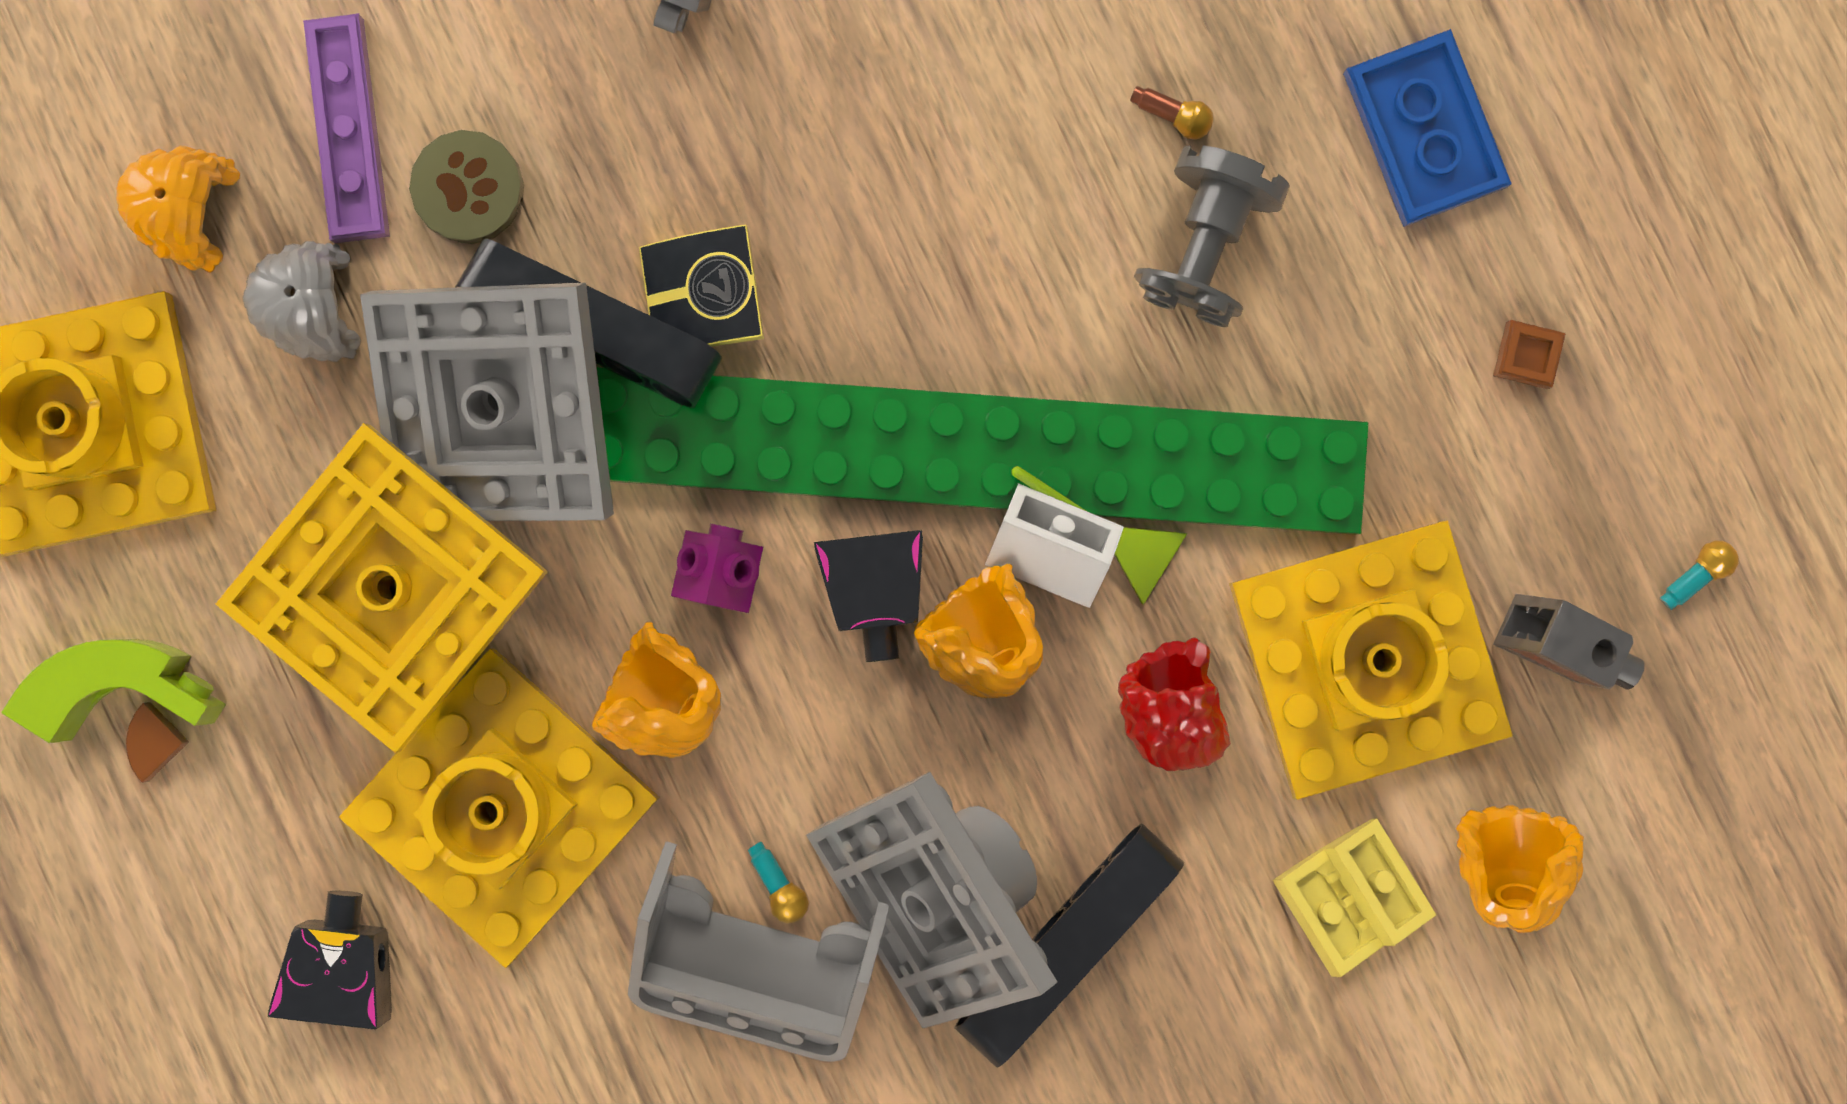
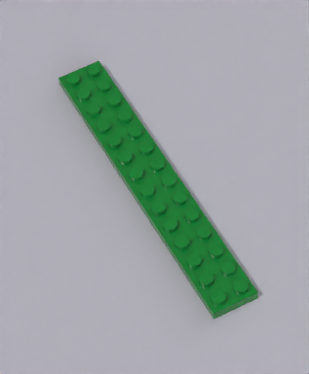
(965, 446)

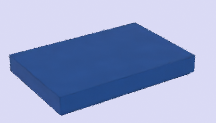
(1427, 128)

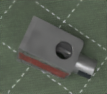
(1569, 642)

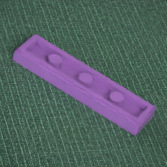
(346, 128)

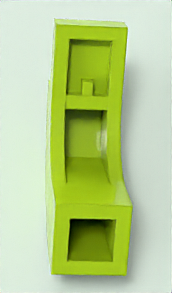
(70, 683)

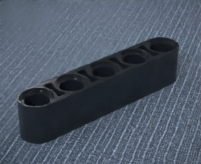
(623, 337)
(1080, 938)

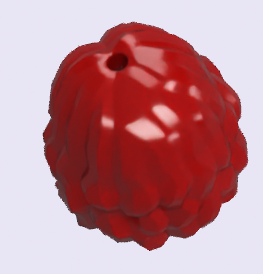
(1174, 707)

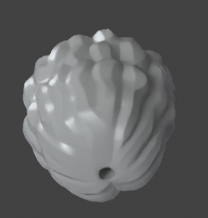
(309, 319)

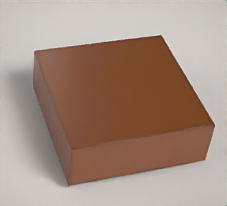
(1529, 354)

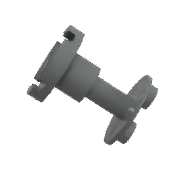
(1226, 192)

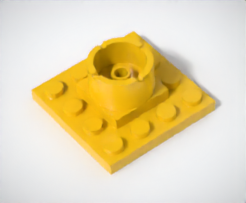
(97, 425)
(326, 598)
(1315, 646)
(555, 797)

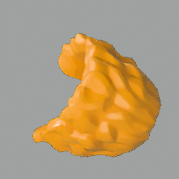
(166, 199)
(983, 635)
(658, 698)
(1519, 865)

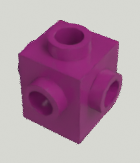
(717, 568)

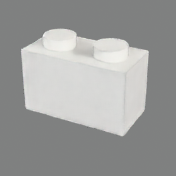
(1055, 545)

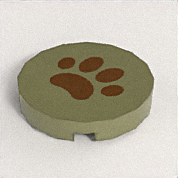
(466, 186)

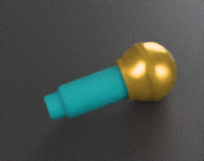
(1714, 562)
(787, 900)

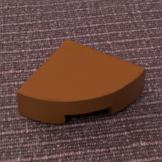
(151, 742)

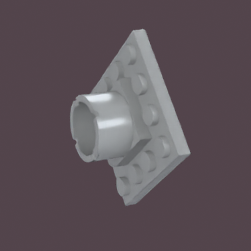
(494, 395)
(950, 897)

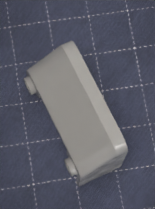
(748, 975)

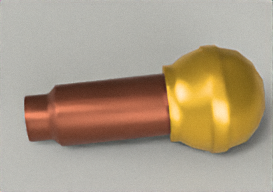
(1190, 118)

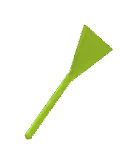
(1140, 552)

